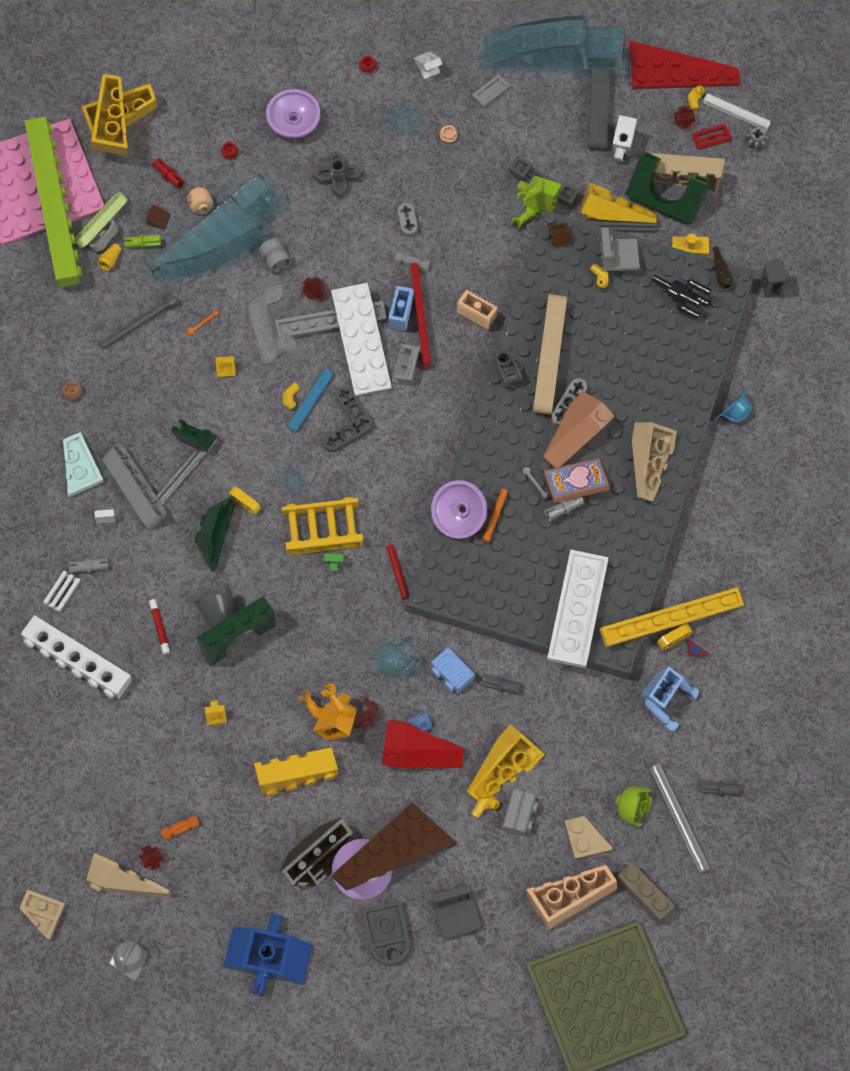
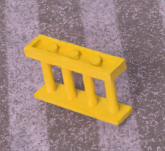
(315, 544)

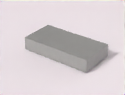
(490, 91)

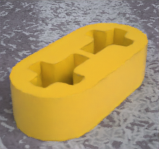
(244, 500)
(674, 636)

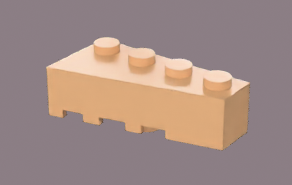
(571, 895)

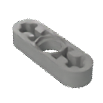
(569, 394)

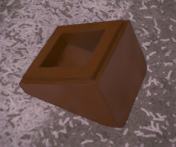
(157, 217)
(559, 234)

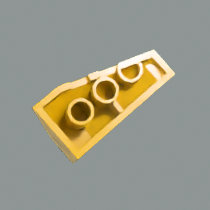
(601, 205)
(506, 758)

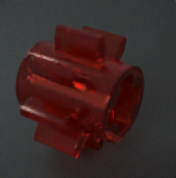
(684, 117)
(313, 288)
(150, 857)

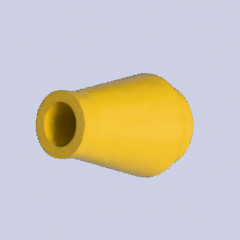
(109, 257)

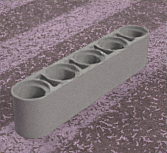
(134, 486)

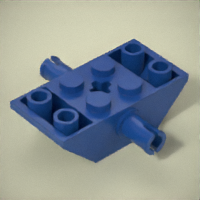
(287, 959)

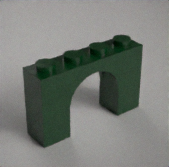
(642, 189)
(255, 616)

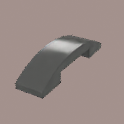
(524, 171)

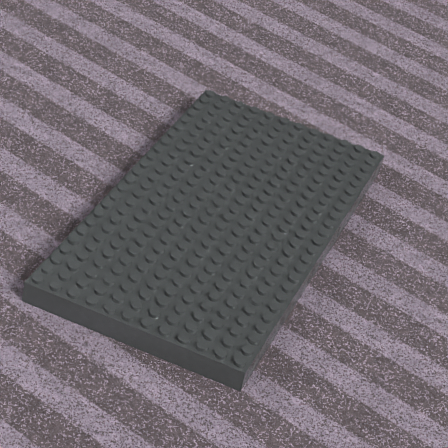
(644, 367)

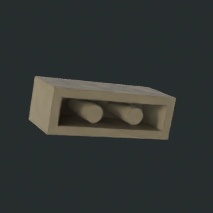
(645, 893)

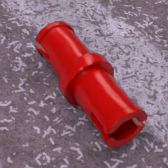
(168, 173)

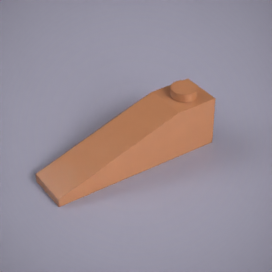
(580, 423)

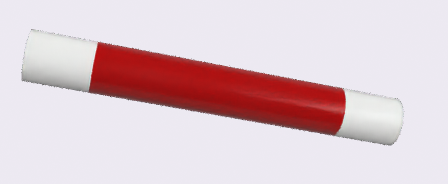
(159, 626)

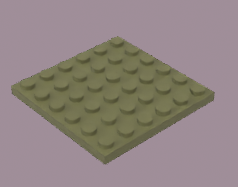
(605, 999)

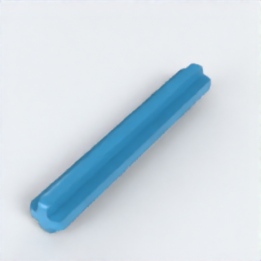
(310, 400)

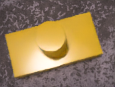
(692, 244)

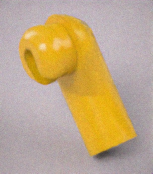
(694, 96)
(602, 276)
(287, 396)
(483, 804)

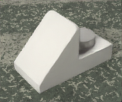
(428, 64)

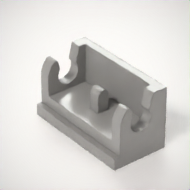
(406, 365)

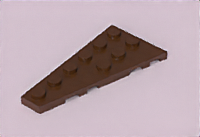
(398, 844)

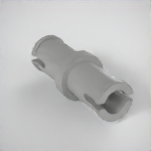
(563, 507)
(88, 565)

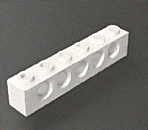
(38, 628)

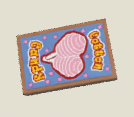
(576, 480)

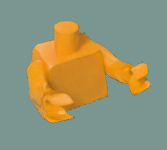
(335, 718)

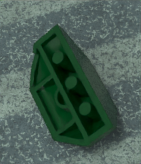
(214, 530)

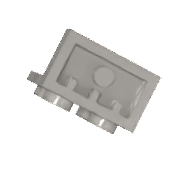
(618, 253)

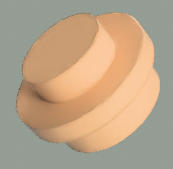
(448, 134)

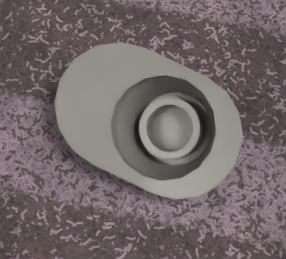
(129, 958)

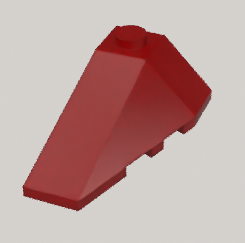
(416, 748)

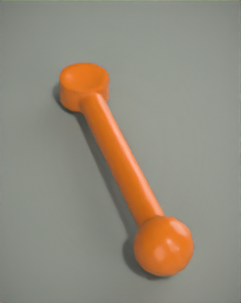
(190, 331)

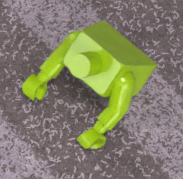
(538, 196)

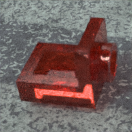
(365, 718)

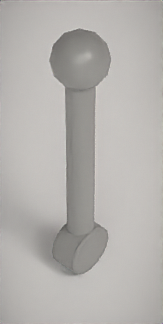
(526, 471)

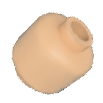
(200, 200)

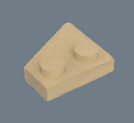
(585, 838)
(42, 912)

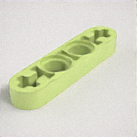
(100, 220)

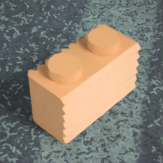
(477, 309)

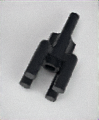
(684, 294)

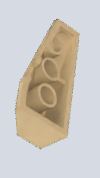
(650, 452)

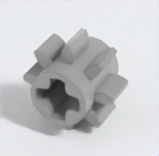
(753, 141)

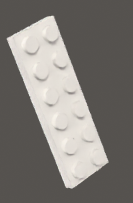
(361, 339)
(577, 609)

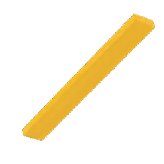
(671, 617)

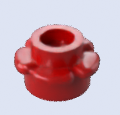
(367, 60)
(229, 146)

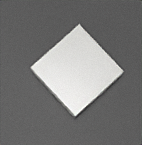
(105, 516)

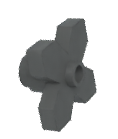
(338, 173)

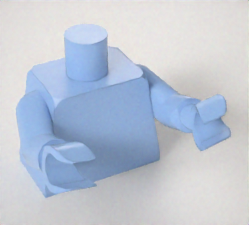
(660, 692)

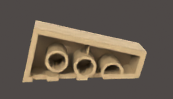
(678, 169)

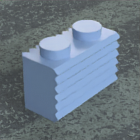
(401, 308)
(452, 671)

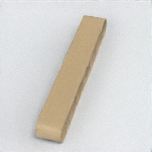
(550, 354)

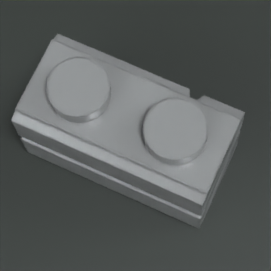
(519, 812)

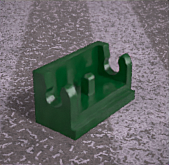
(193, 436)

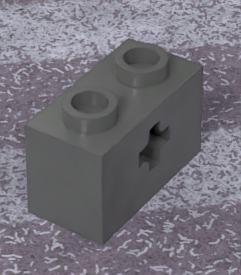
(774, 278)

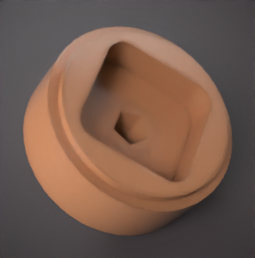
(72, 390)

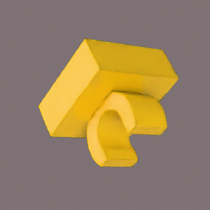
(225, 366)
(215, 714)

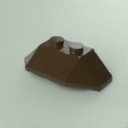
(313, 857)

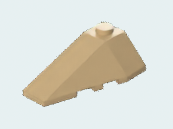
(109, 877)

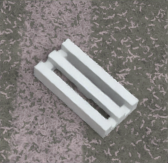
(69, 578)

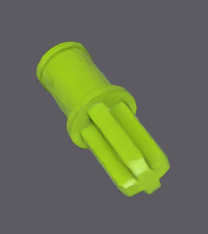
(142, 241)

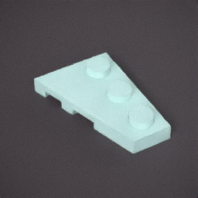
(80, 465)

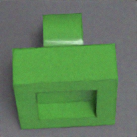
(334, 559)

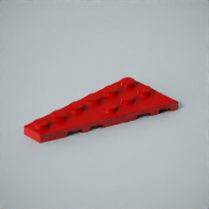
(664, 68)

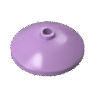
(290, 105)
(447, 509)
(367, 890)

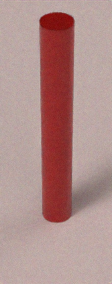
(397, 571)

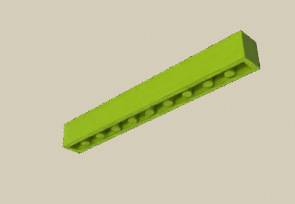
(52, 203)

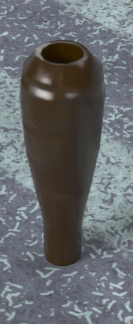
(722, 272)

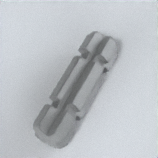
(400, 258)

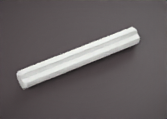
(737, 112)

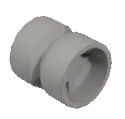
(274, 255)

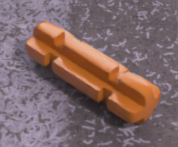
(180, 827)

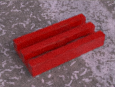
(695, 135)

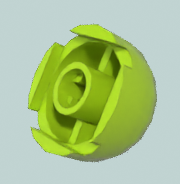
(633, 801)

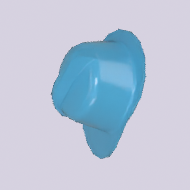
(738, 410)

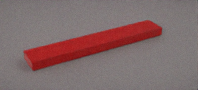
(420, 316)

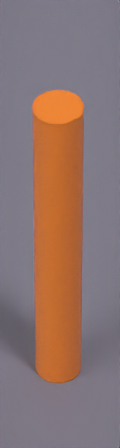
(495, 515)

